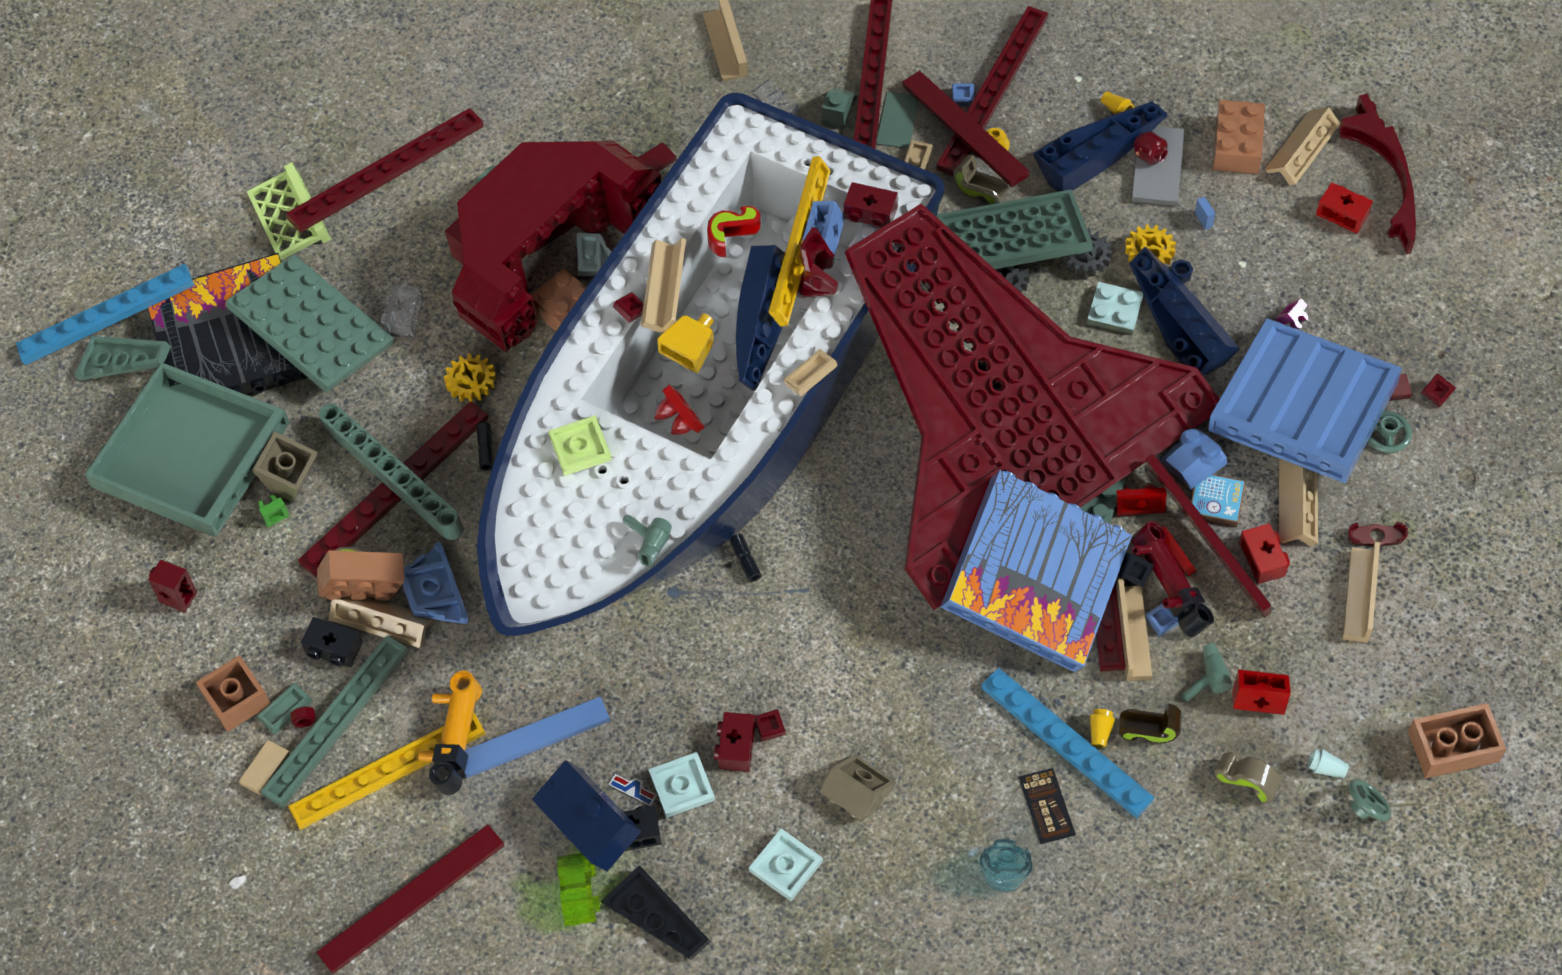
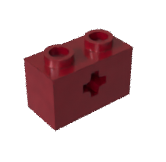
(870, 205)
(172, 585)
(739, 728)

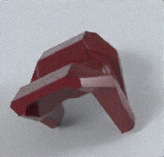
(815, 258)

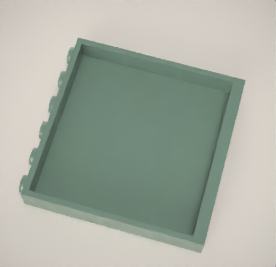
(186, 449)

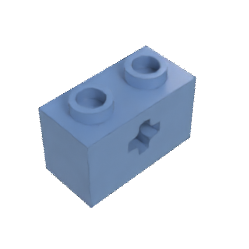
(828, 220)

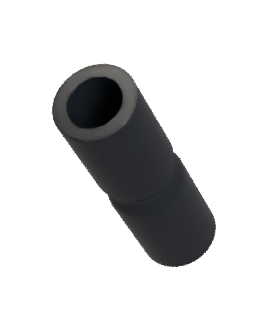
(485, 450)
(746, 560)

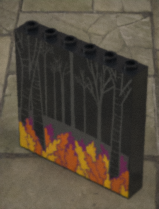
(215, 342)

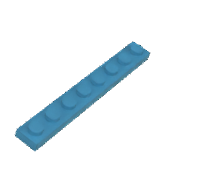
(105, 314)
(1068, 743)

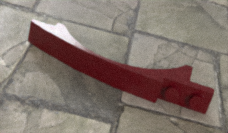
(1371, 132)

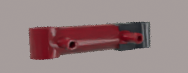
(1183, 599)

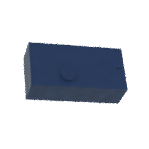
(586, 815)

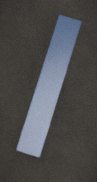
(535, 736)

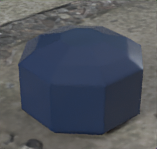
(1182, 270)

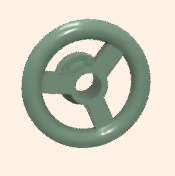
(1394, 422)
(1368, 801)

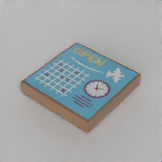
(1219, 499)

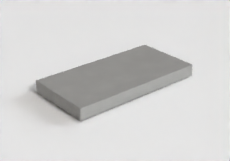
(1161, 181)

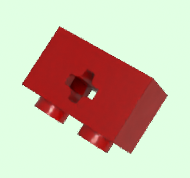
(1344, 207)
(1264, 553)
(1261, 692)

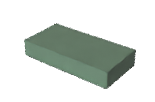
(278, 712)

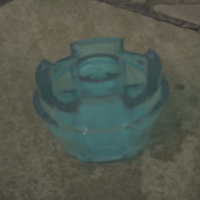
(1005, 865)

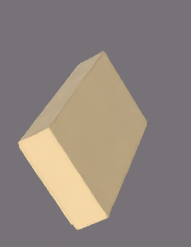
(810, 372)
(264, 767)

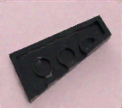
(651, 909)

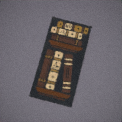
(1047, 806)

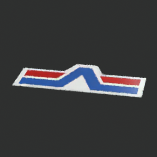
(633, 788)

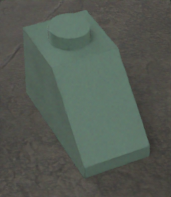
(837, 107)

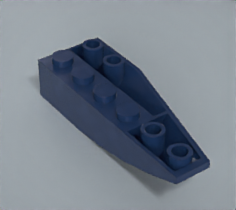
(1095, 147)
(1181, 317)
(755, 327)

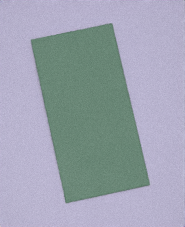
(897, 120)

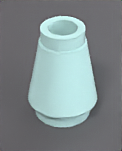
(1327, 764)

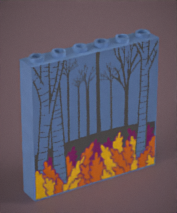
(1037, 571)

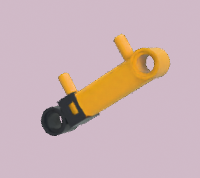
(450, 755)

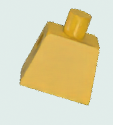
(688, 341)

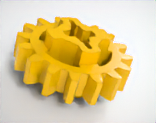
(1153, 240)
(461, 385)

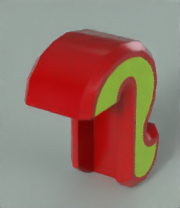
(730, 224)

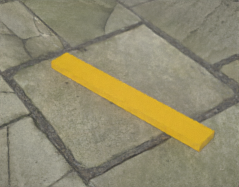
(792, 267)
(370, 778)

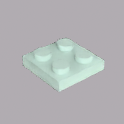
(1115, 308)
(681, 785)
(786, 864)

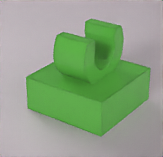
(274, 511)

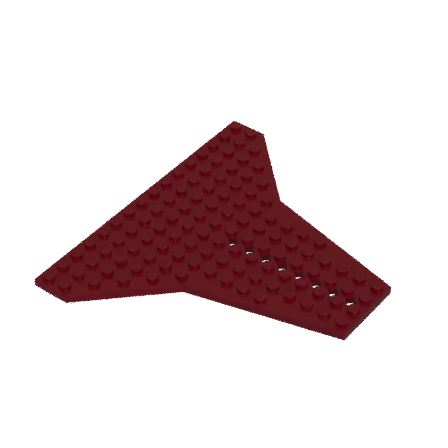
(1066, 407)

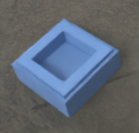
(963, 94)
(1205, 213)
(1161, 620)

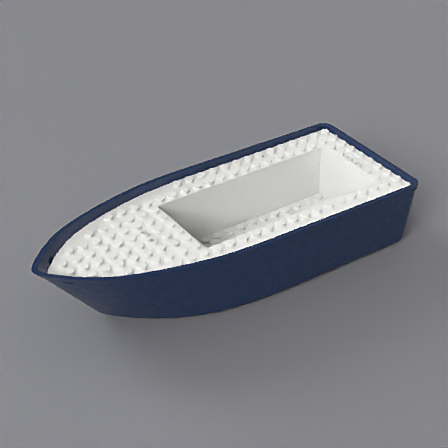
(558, 541)

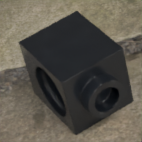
(1134, 570)

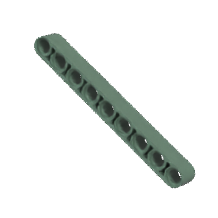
(391, 471)

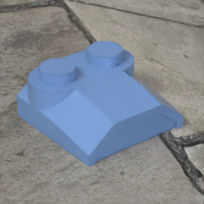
(1194, 458)

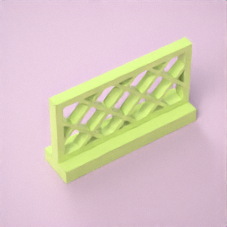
(301, 195)

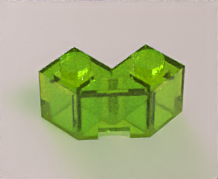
(576, 889)

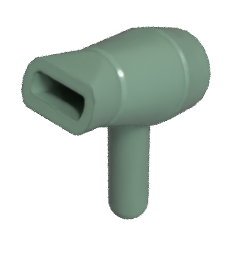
(654, 537)
(1216, 675)

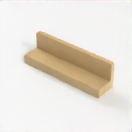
(726, 42)
(1304, 144)
(663, 285)
(1298, 503)
(1361, 593)
(380, 619)
(1134, 632)

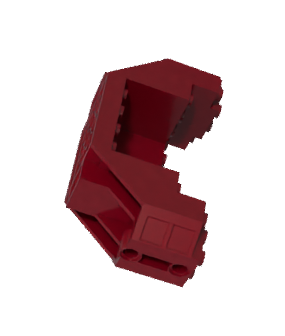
(522, 206)

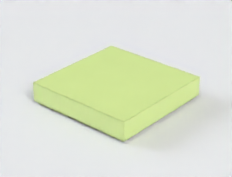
(579, 445)

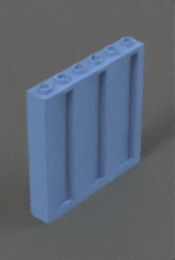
(1305, 400)

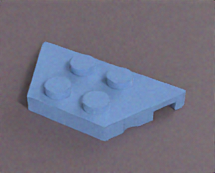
(433, 589)

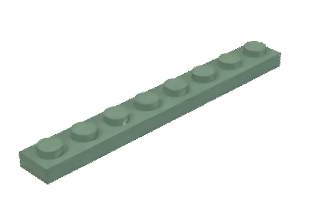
(334, 721)

